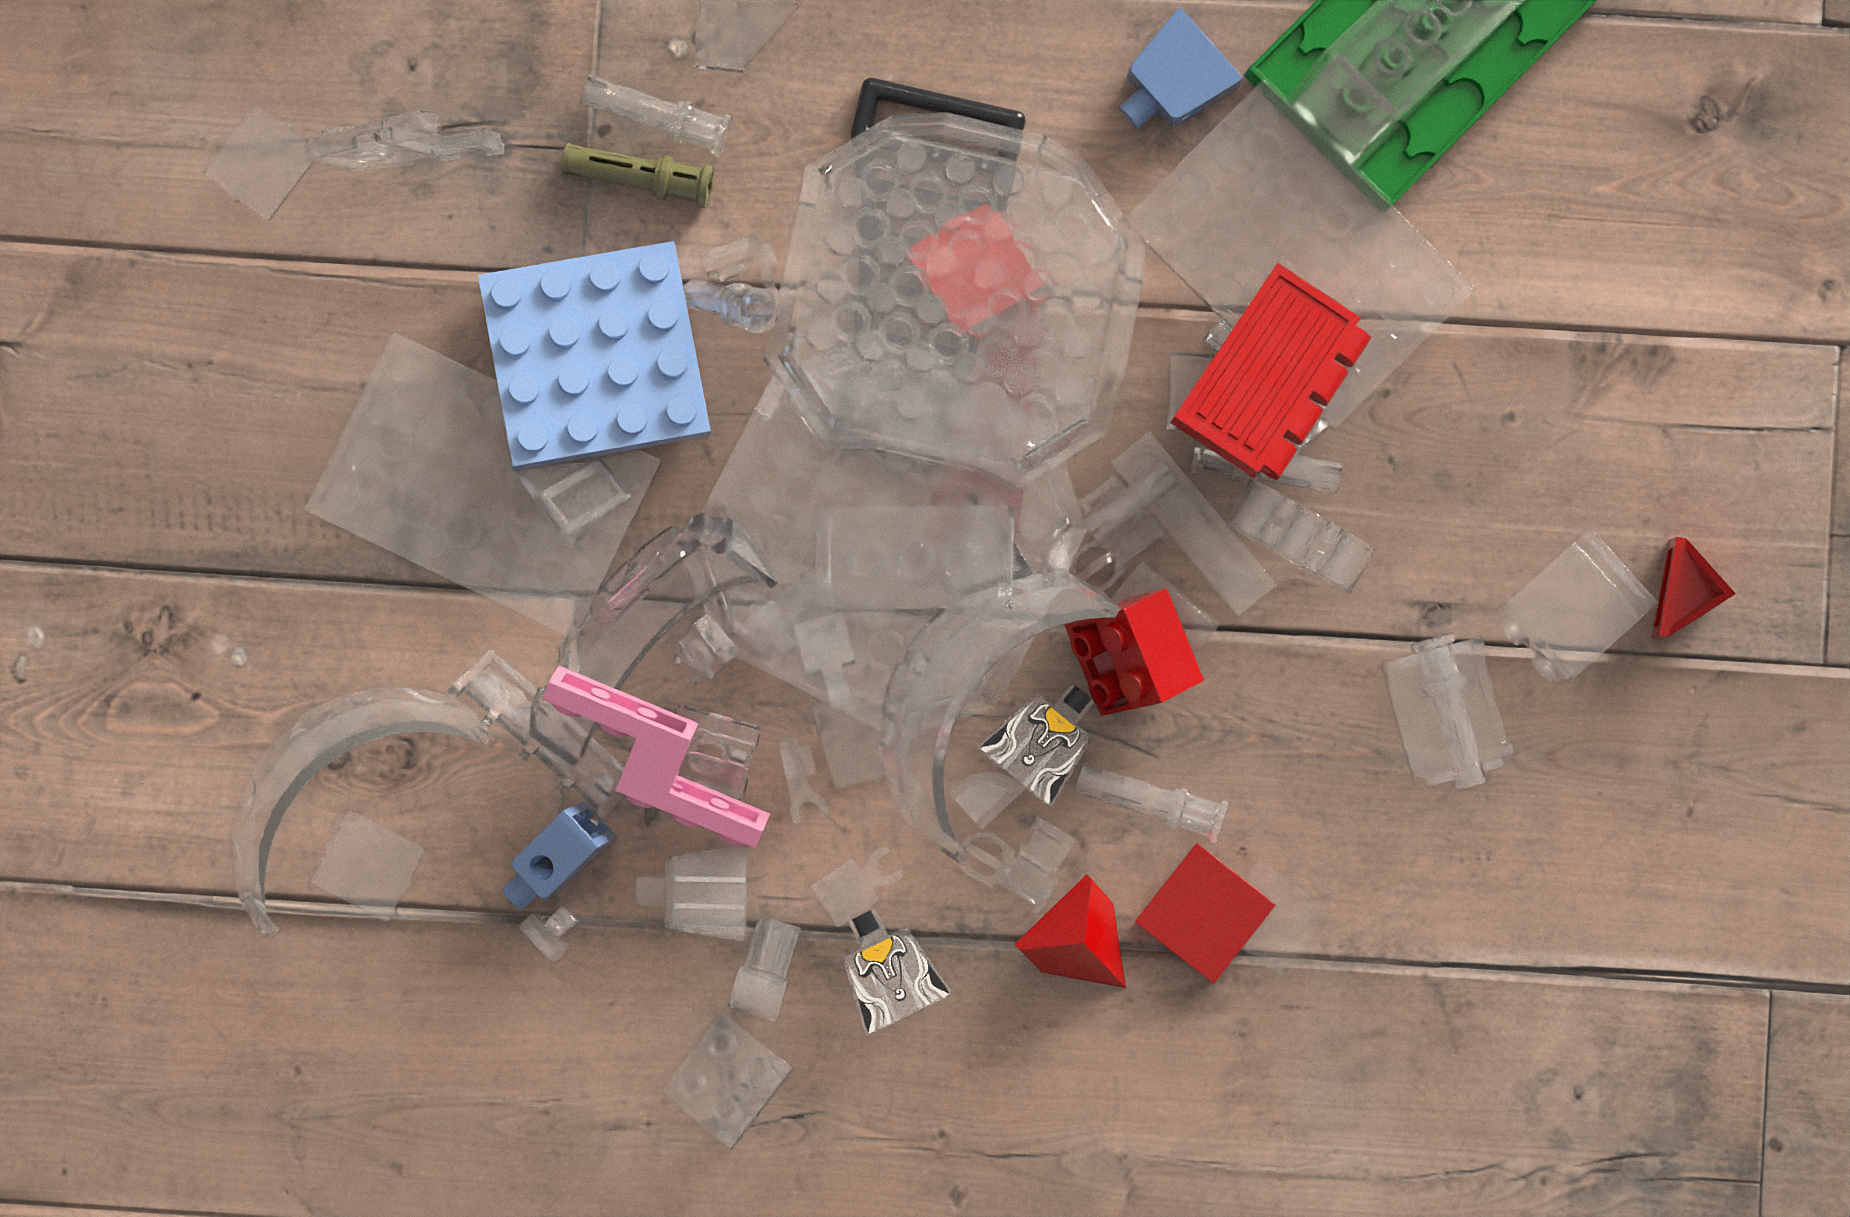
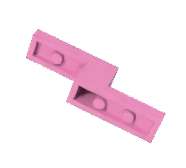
(656, 758)

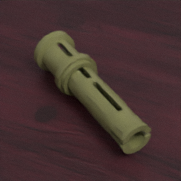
(661, 176)

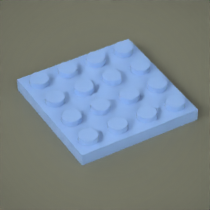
(594, 355)

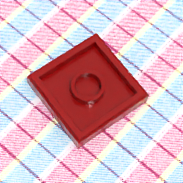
(1205, 912)

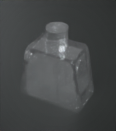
(702, 892)

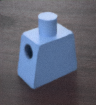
(1178, 75)
(569, 843)

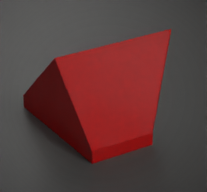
(1686, 589)
(1077, 938)

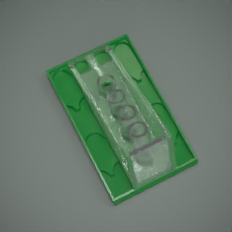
(1406, 76)

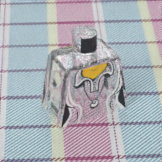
(1041, 743)
(890, 974)

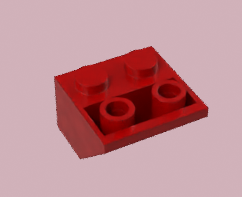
(1136, 655)

